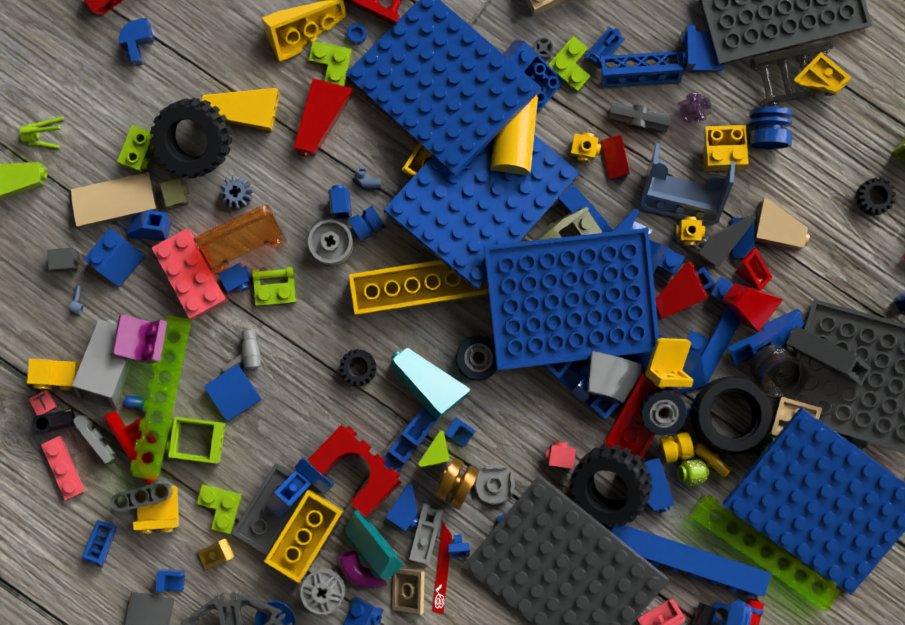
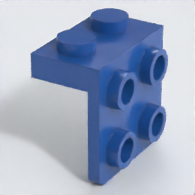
(698, 51)

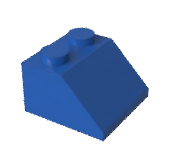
(114, 257)

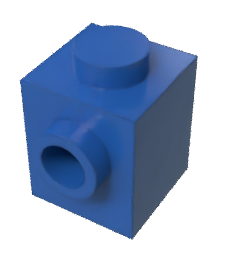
(235, 278)

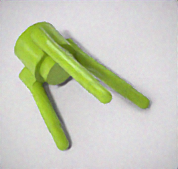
(32, 132)

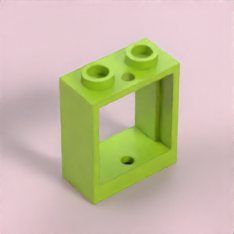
(216, 446)

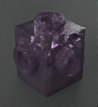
(695, 107)

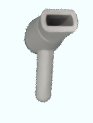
(250, 353)

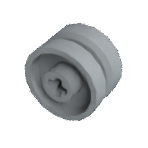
(325, 232)

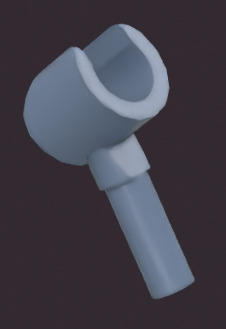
(76, 307)

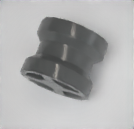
(545, 46)

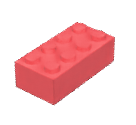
(189, 275)

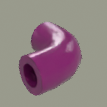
(356, 573)

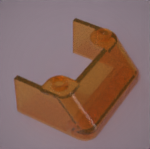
(239, 237)

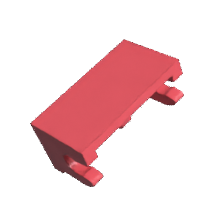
(664, 614)

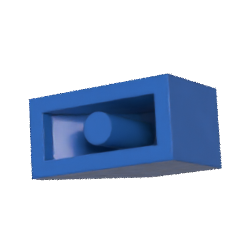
(288, 493)
(405, 509)

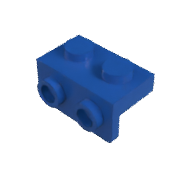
(363, 613)

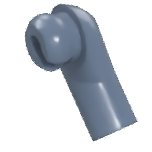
(365, 180)

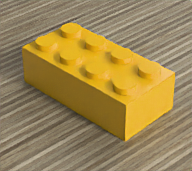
(304, 536)

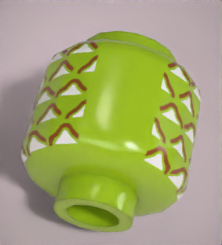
(693, 472)

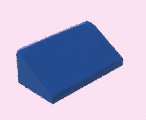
(746, 242)
(322, 482)

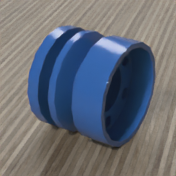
(770, 127)

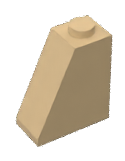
(779, 227)

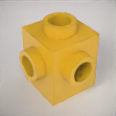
(578, 150)
(683, 234)

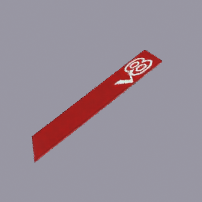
(442, 571)

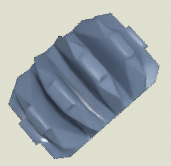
(230, 188)

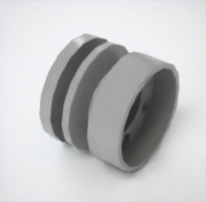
(335, 593)

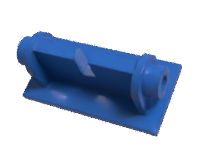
(604, 46)

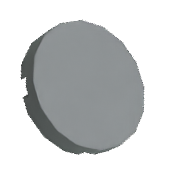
(494, 484)

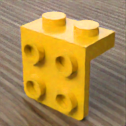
(667, 363)
(159, 515)

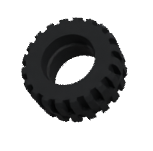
(168, 149)
(628, 468)

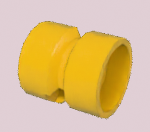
(676, 447)

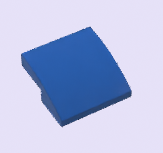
(233, 392)

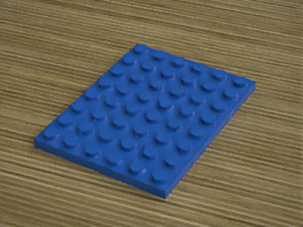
(443, 83)
(478, 206)
(571, 298)
(822, 501)

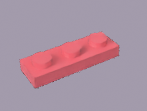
(63, 467)

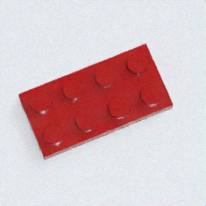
(628, 427)

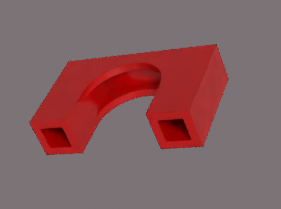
(381, 481)

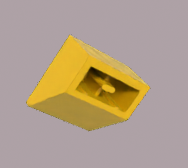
(725, 145)

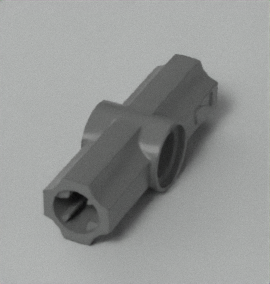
(639, 117)

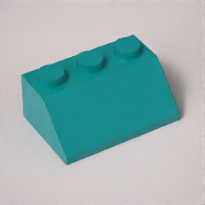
(372, 546)

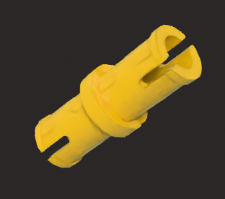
(712, 459)

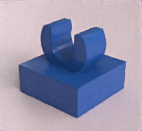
(458, 548)

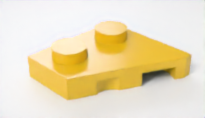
(823, 75)

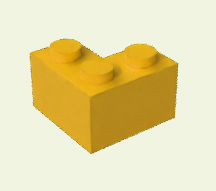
(49, 372)

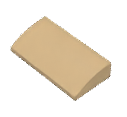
(113, 200)

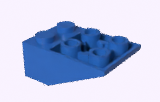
(536, 68)

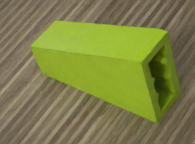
(20, 177)

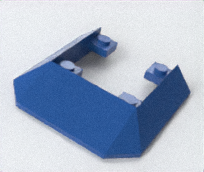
(703, 352)

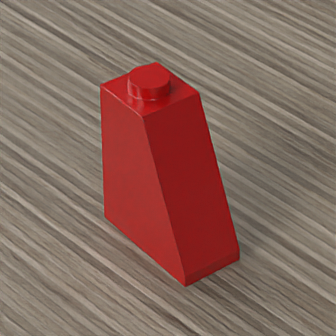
(680, 292)
(751, 305)

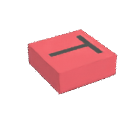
(43, 402)

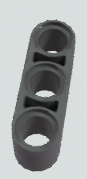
(132, 500)

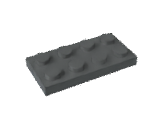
(259, 524)

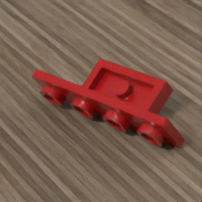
(128, 436)

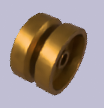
(456, 483)

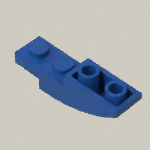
(773, 333)

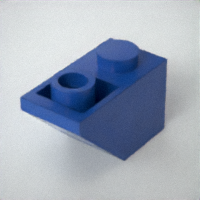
(150, 225)

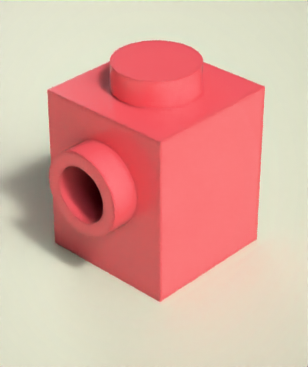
(560, 455)

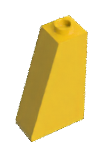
(247, 108)

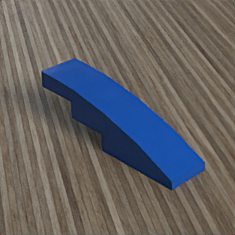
(409, 439)

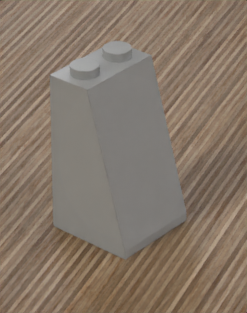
(100, 372)

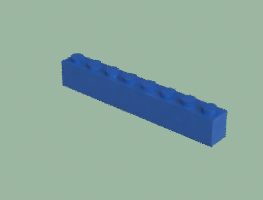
(695, 561)

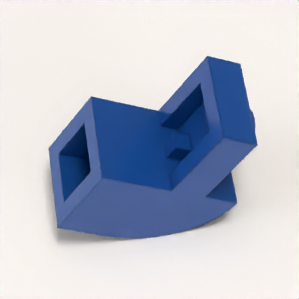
(135, 34)

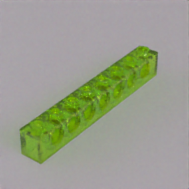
(152, 471)
(822, 598)

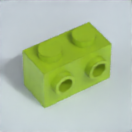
(136, 150)

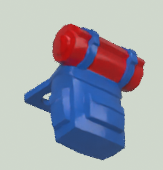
(741, 612)

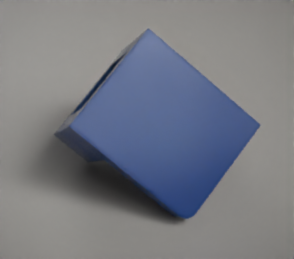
(460, 432)
(170, 580)

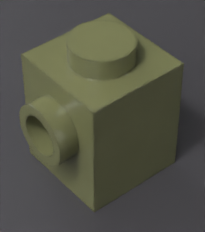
(175, 192)

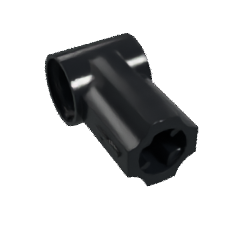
(55, 420)
(703, 615)

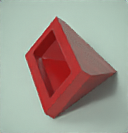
(754, 270)

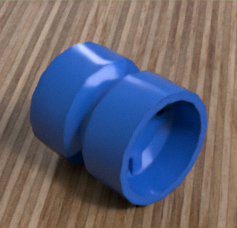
(366, 223)

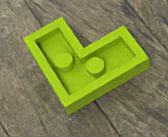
(334, 57)
(565, 64)
(226, 506)

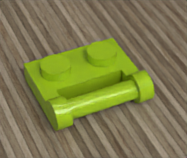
(274, 293)

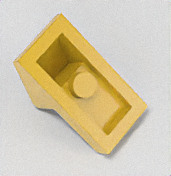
(215, 554)

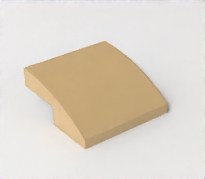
(787, 409)

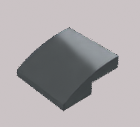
(148, 610)

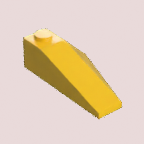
(296, 27)

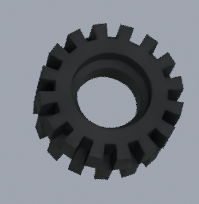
(884, 188)
(369, 373)

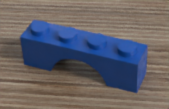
(569, 377)

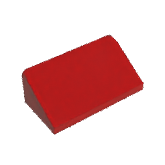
(615, 157)

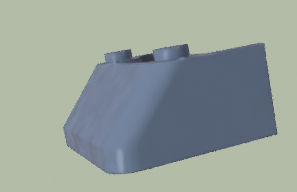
(684, 197)

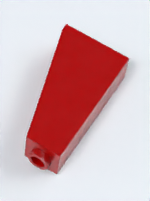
(320, 114)

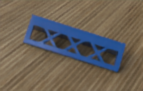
(642, 73)

